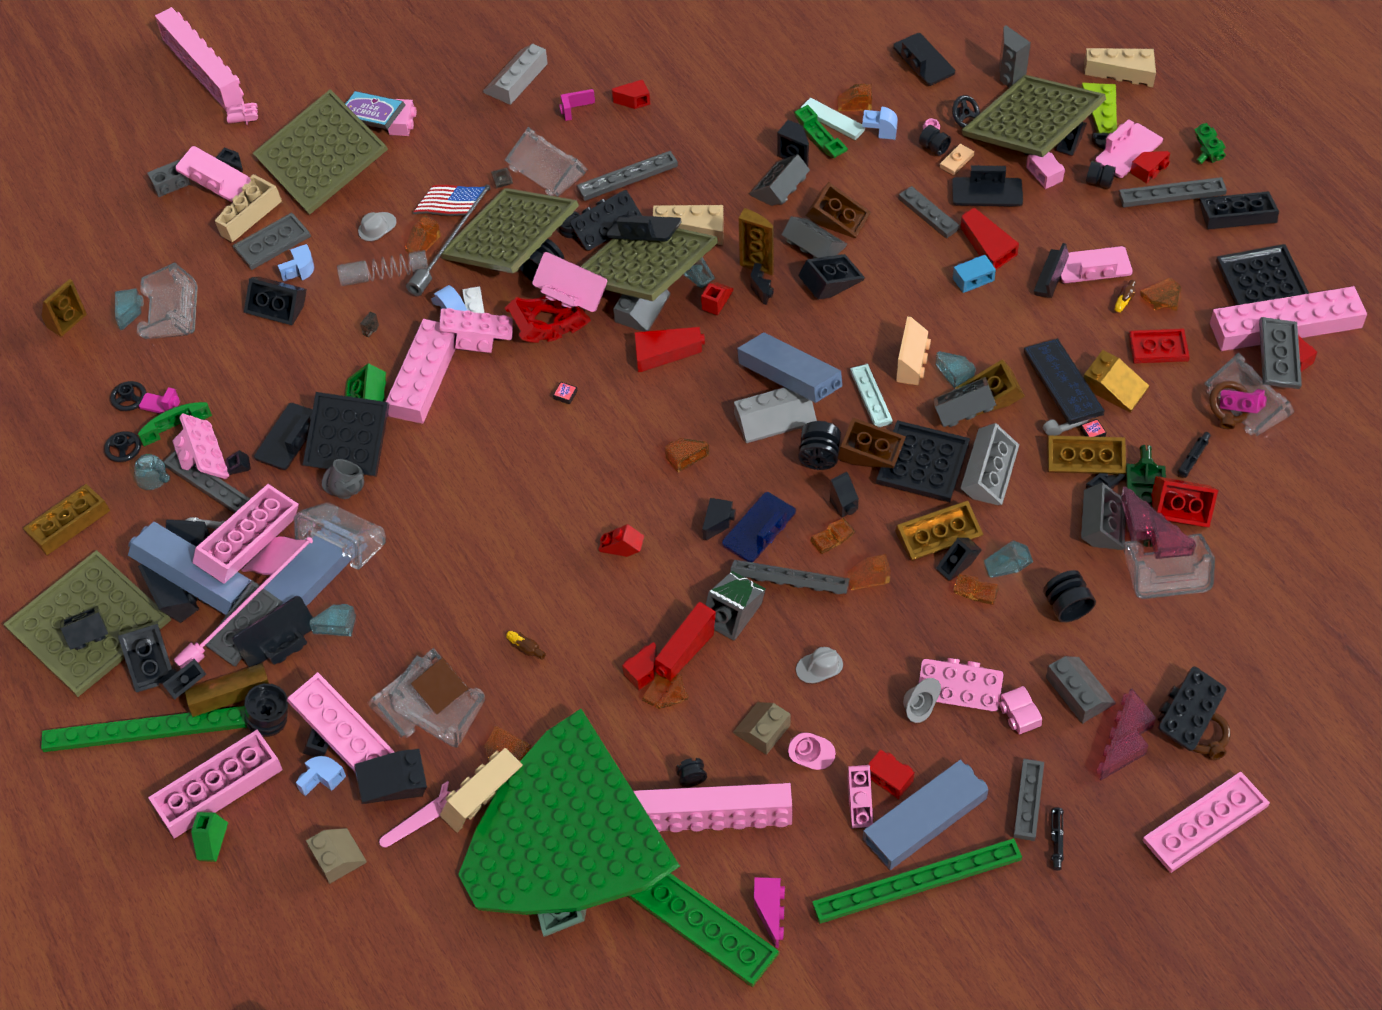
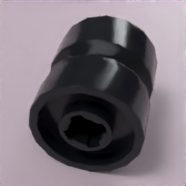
(935, 140)
(1100, 174)

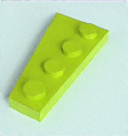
(1105, 115)

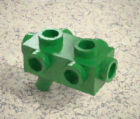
(1211, 146)

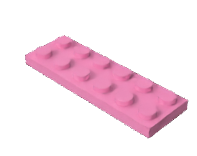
(337, 722)
(1205, 822)

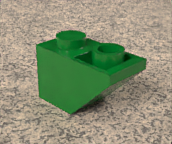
(208, 835)

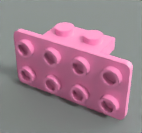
(1126, 145)
(212, 173)
(1096, 265)
(569, 283)
(474, 329)
(199, 446)
(964, 683)

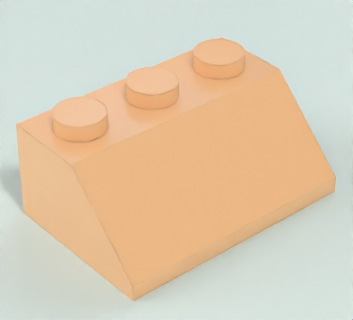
(912, 353)

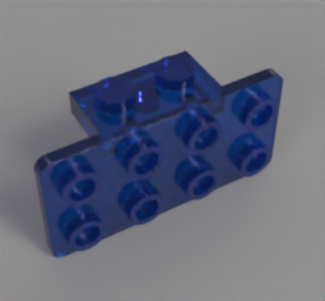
(759, 527)

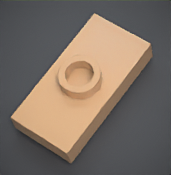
(956, 159)

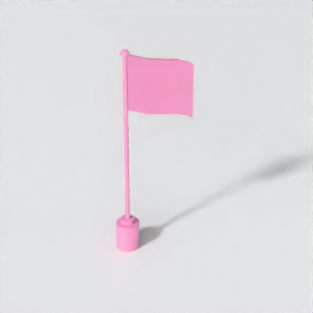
(268, 561)

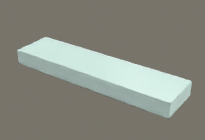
(836, 120)
(871, 395)

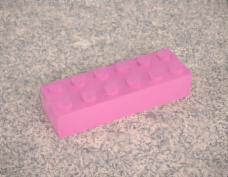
(421, 373)
(245, 533)
(216, 783)

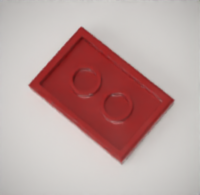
(1159, 346)

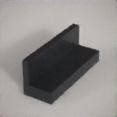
(1051, 272)

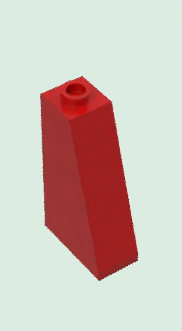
(988, 238)
(666, 346)
(686, 641)

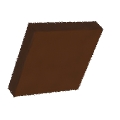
(439, 685)

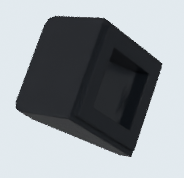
(238, 463)

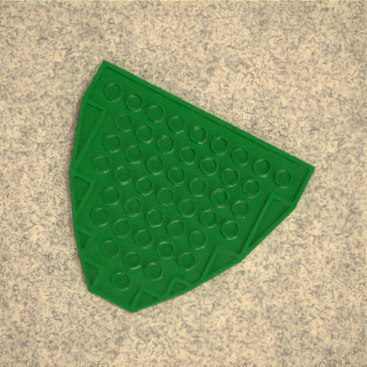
(564, 831)

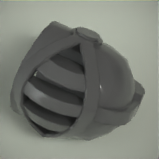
(343, 479)

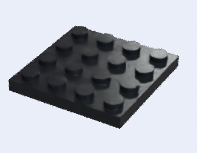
(1261, 275)
(347, 431)
(927, 462)

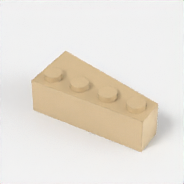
(1124, 64)
(249, 207)
(696, 218)
(479, 789)

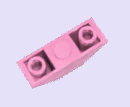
(860, 796)

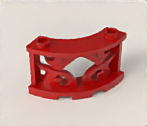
(533, 330)

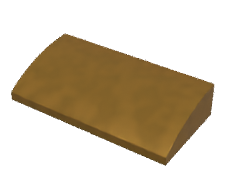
(756, 241)
(1086, 454)
(66, 519)
(938, 530)
(224, 689)

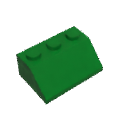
(367, 383)

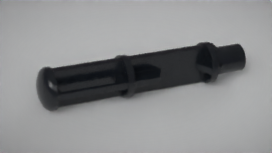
(1194, 454)
(1057, 837)

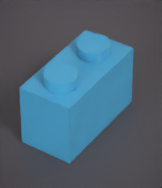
(974, 273)

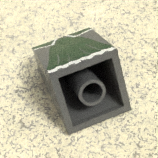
(735, 603)

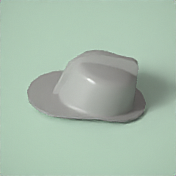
(376, 225)
(819, 665)
(921, 699)

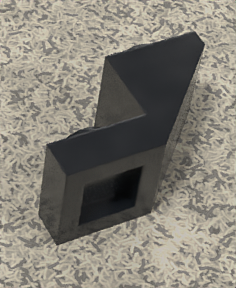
(759, 285)

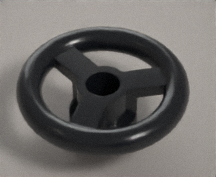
(962, 112)
(127, 394)
(120, 441)

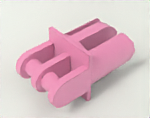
(242, 113)

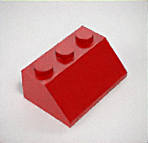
(1184, 501)

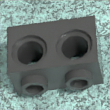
(167, 179)

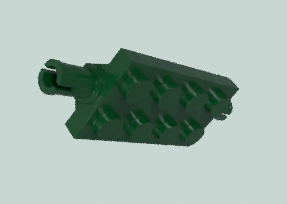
(1141, 477)

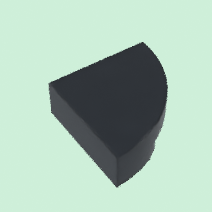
(1100, 139)

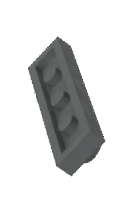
(929, 212)
(1029, 800)

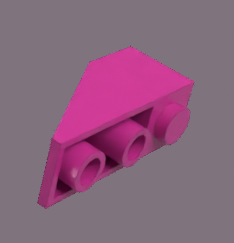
(767, 904)

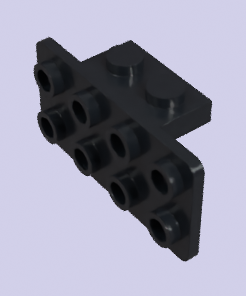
(924, 59)
(987, 188)
(595, 223)
(644, 228)
(285, 437)
(275, 634)
(1190, 708)

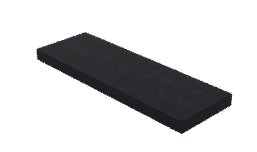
(1063, 381)

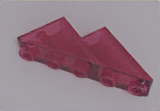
(1147, 524)
(1126, 739)

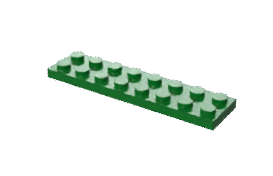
(708, 928)

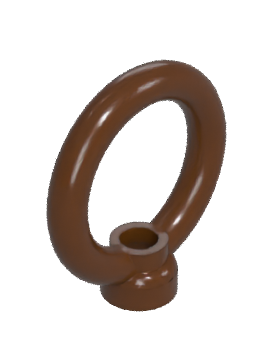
(1227, 420)
(1217, 749)

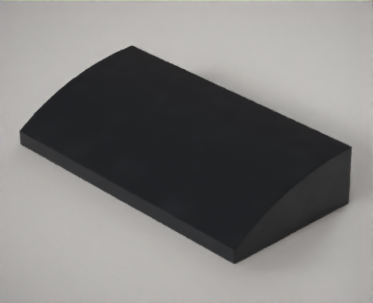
(1239, 210)

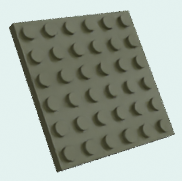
(1033, 115)
(320, 151)
(509, 230)
(648, 267)
(84, 587)

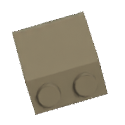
(764, 726)
(335, 853)

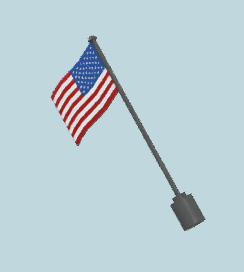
(444, 201)

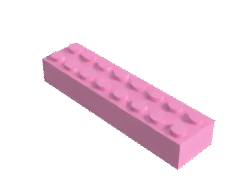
(199, 58)
(1313, 312)
(718, 807)

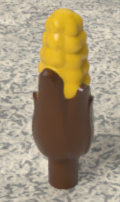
(1126, 294)
(525, 644)

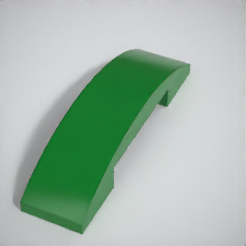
(818, 134)
(170, 419)

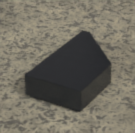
(230, 158)
(1109, 480)

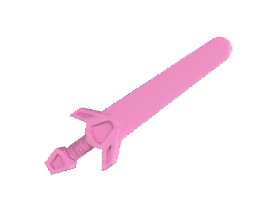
(417, 820)

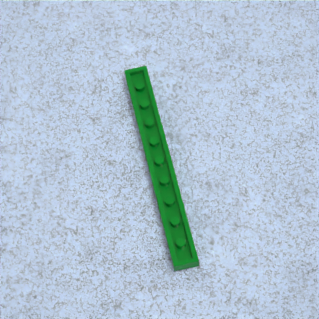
(142, 729)
(916, 881)

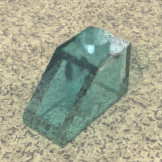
(700, 273)
(127, 306)
(955, 367)
(1008, 560)
(334, 621)

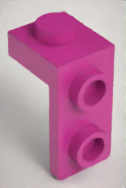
(575, 99)
(1243, 401)
(160, 403)

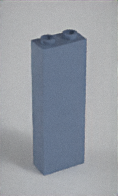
(790, 367)
(173, 560)
(308, 571)
(925, 814)

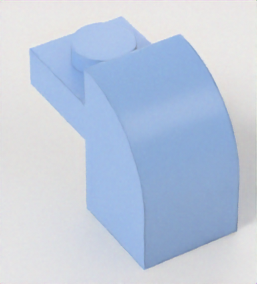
(884, 120)
(301, 265)
(448, 298)
(321, 770)

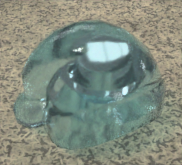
(150, 472)

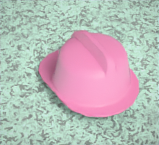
(811, 751)

